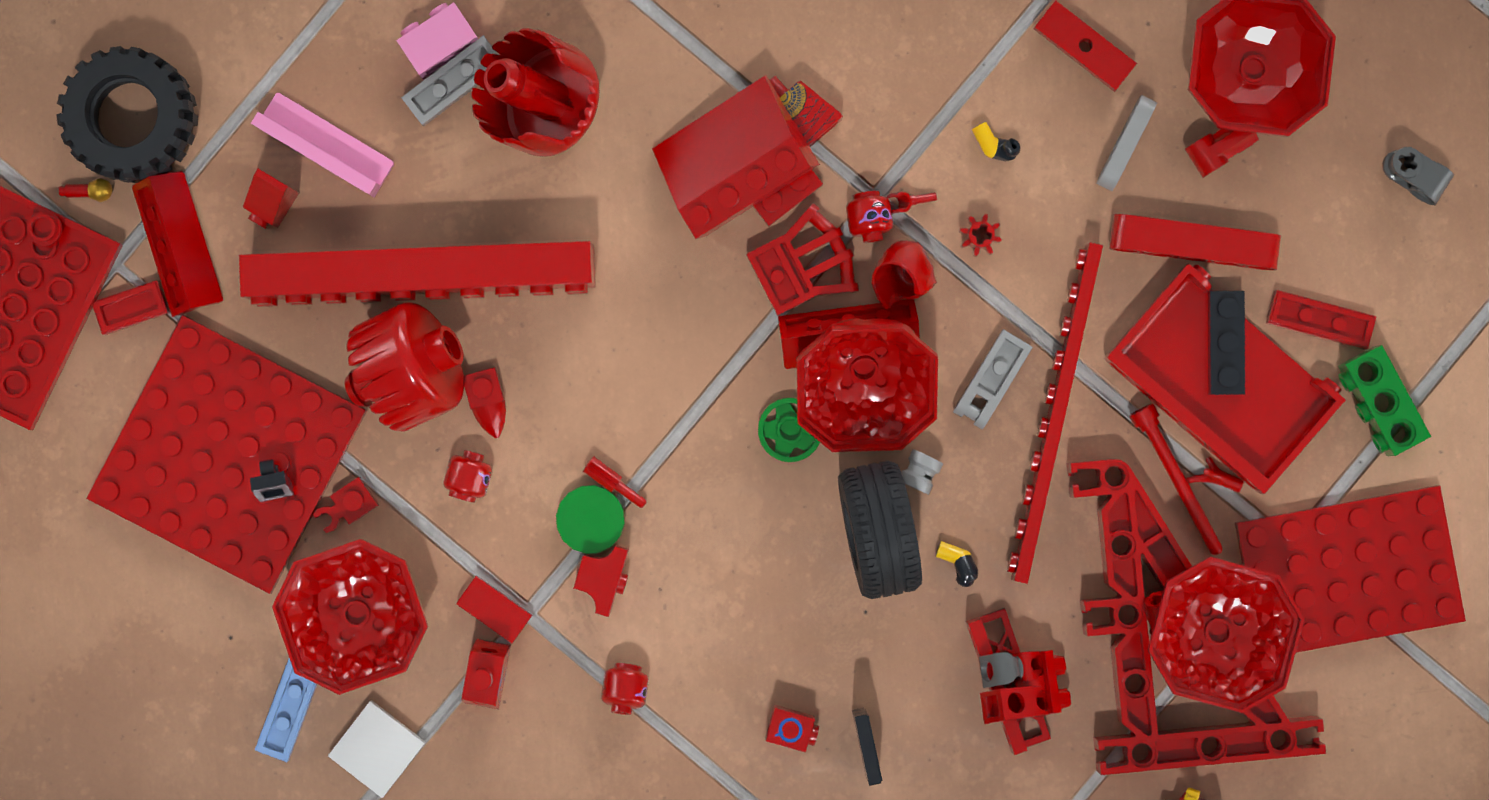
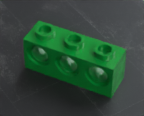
(1400, 405)

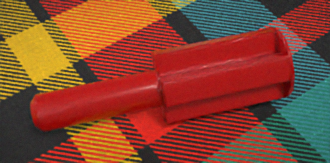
(611, 480)

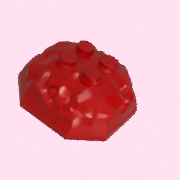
(867, 386)
(350, 616)
(1226, 634)

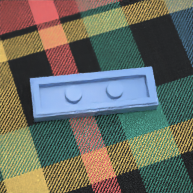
(286, 715)

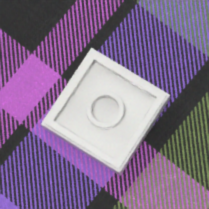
(376, 749)

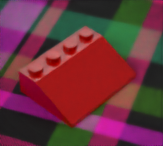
(733, 158)

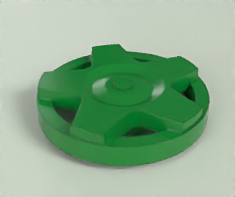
(785, 432)

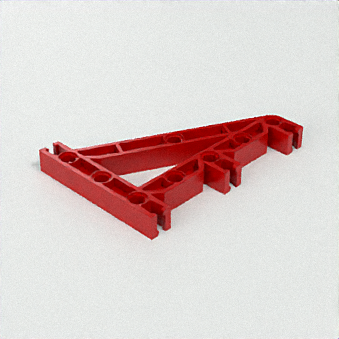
(1133, 515)

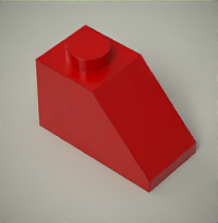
(268, 200)

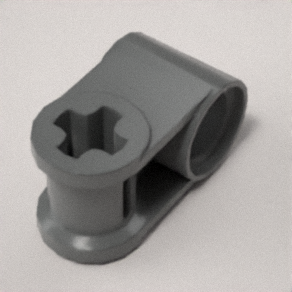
(1422, 177)

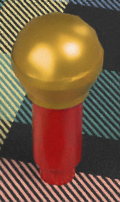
(98, 190)

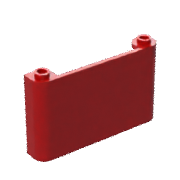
(1249, 433)

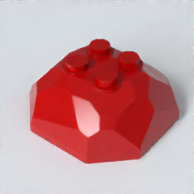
(1261, 65)

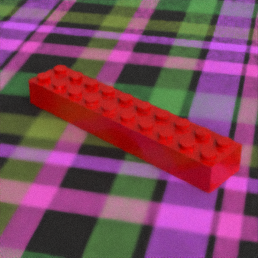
(415, 271)

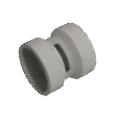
(921, 471)

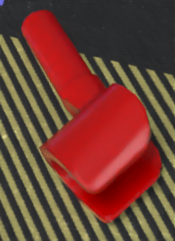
(906, 200)

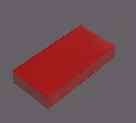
(130, 307)
(494, 609)

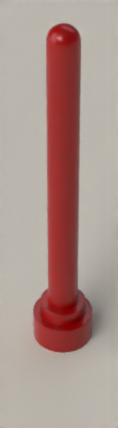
(1147, 421)

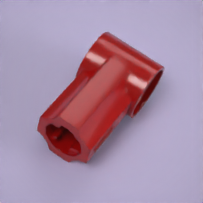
(1215, 149)

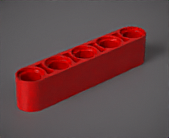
(1195, 242)

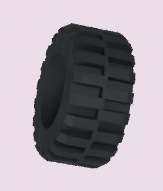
(90, 88)

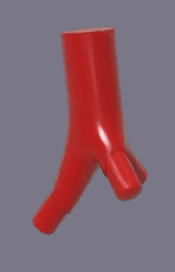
(1217, 476)

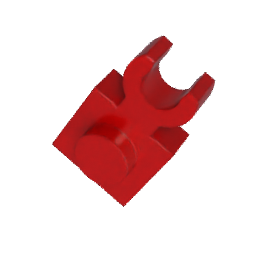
(350, 502)

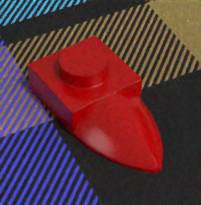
(486, 400)

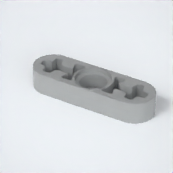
(1126, 143)

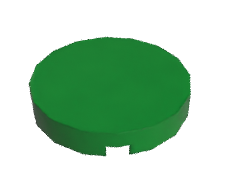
(590, 519)

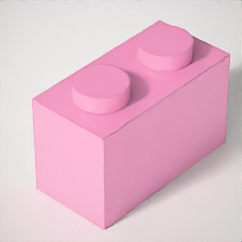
(436, 39)

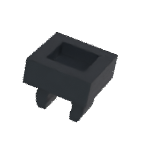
(271, 483)

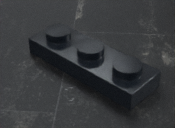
(1226, 343)

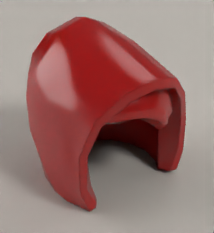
(903, 273)

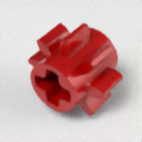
(971, 239)

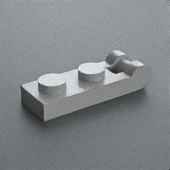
(993, 378)

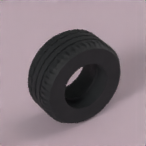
(880, 529)

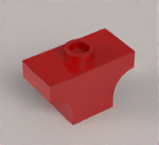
(603, 578)

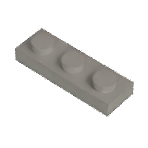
(447, 83)

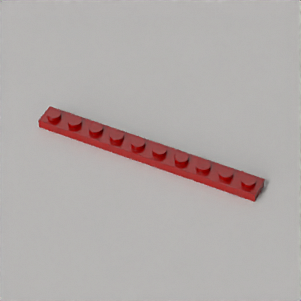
(1051, 427)

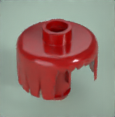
(535, 93)
(407, 368)

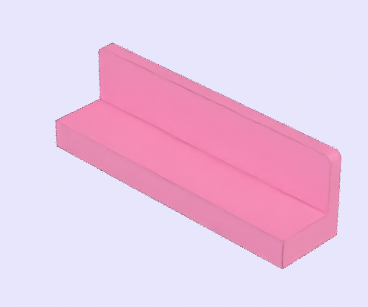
(324, 144)

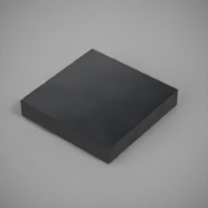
(867, 746)

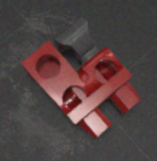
(1034, 690)

